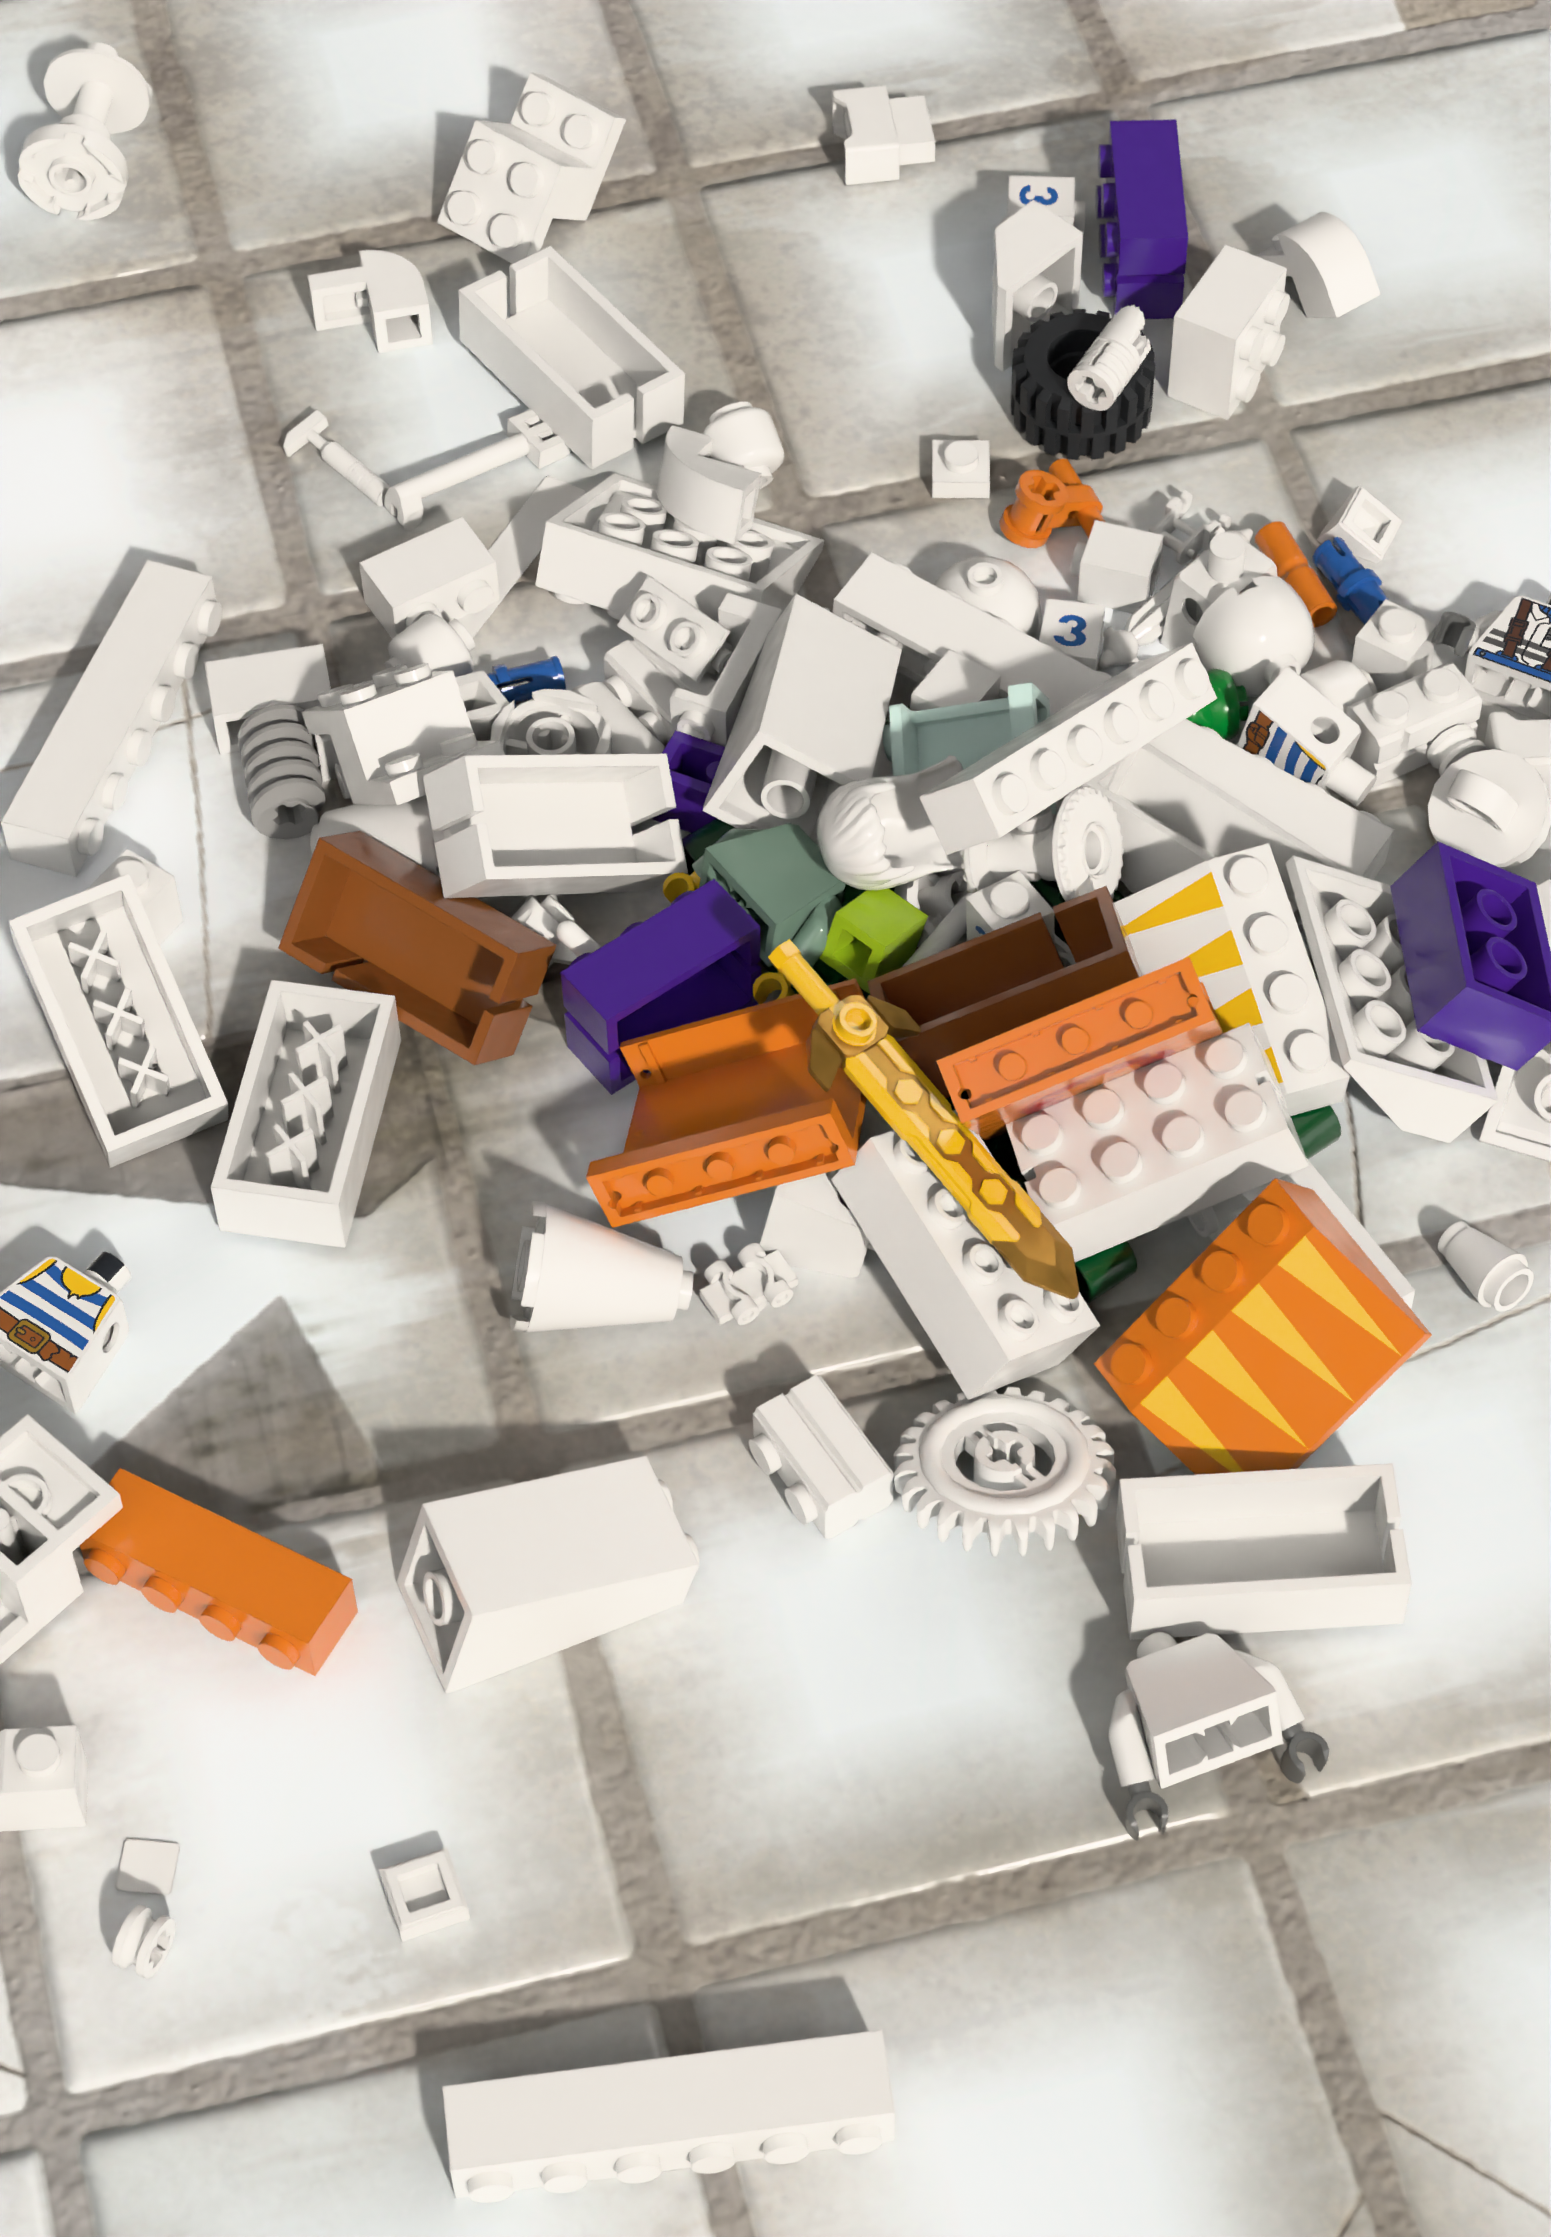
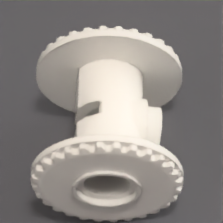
(1074, 848)

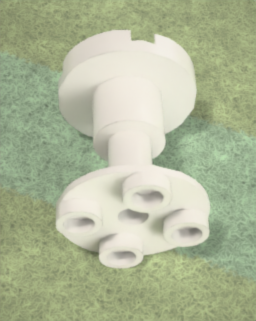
(75, 161)

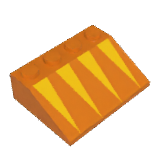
(1263, 1340)

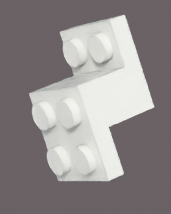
(531, 169)
(396, 731)
(45, 1513)

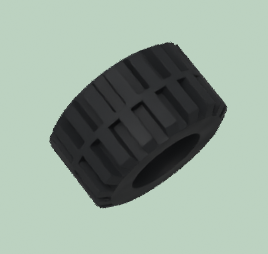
(1047, 408)

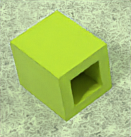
(873, 936)

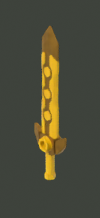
(861, 1040)

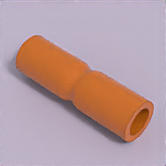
(1292, 566)

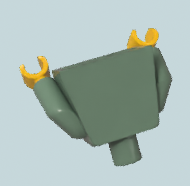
(779, 883)

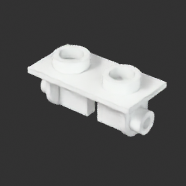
(676, 631)

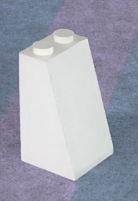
(804, 721)
(542, 1567)

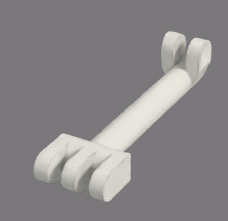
(526, 437)

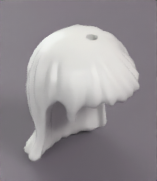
(879, 832)

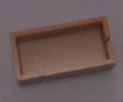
(446, 960)
(1007, 979)

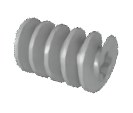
(281, 772)

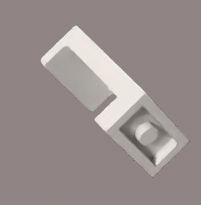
(714, 714)

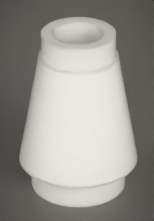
(1487, 1267)

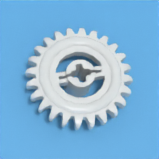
(1006, 1487)

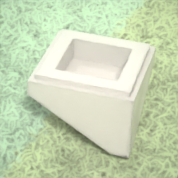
(1363, 525)

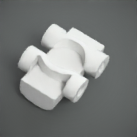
(749, 1289)

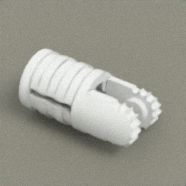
(1110, 361)

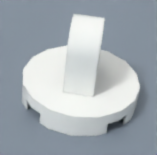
(1491, 807)

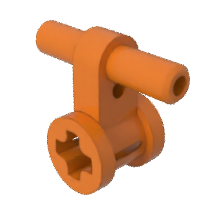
(1048, 503)

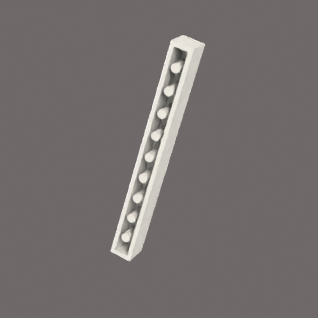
(931, 620)

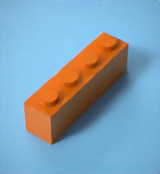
(221, 1575)

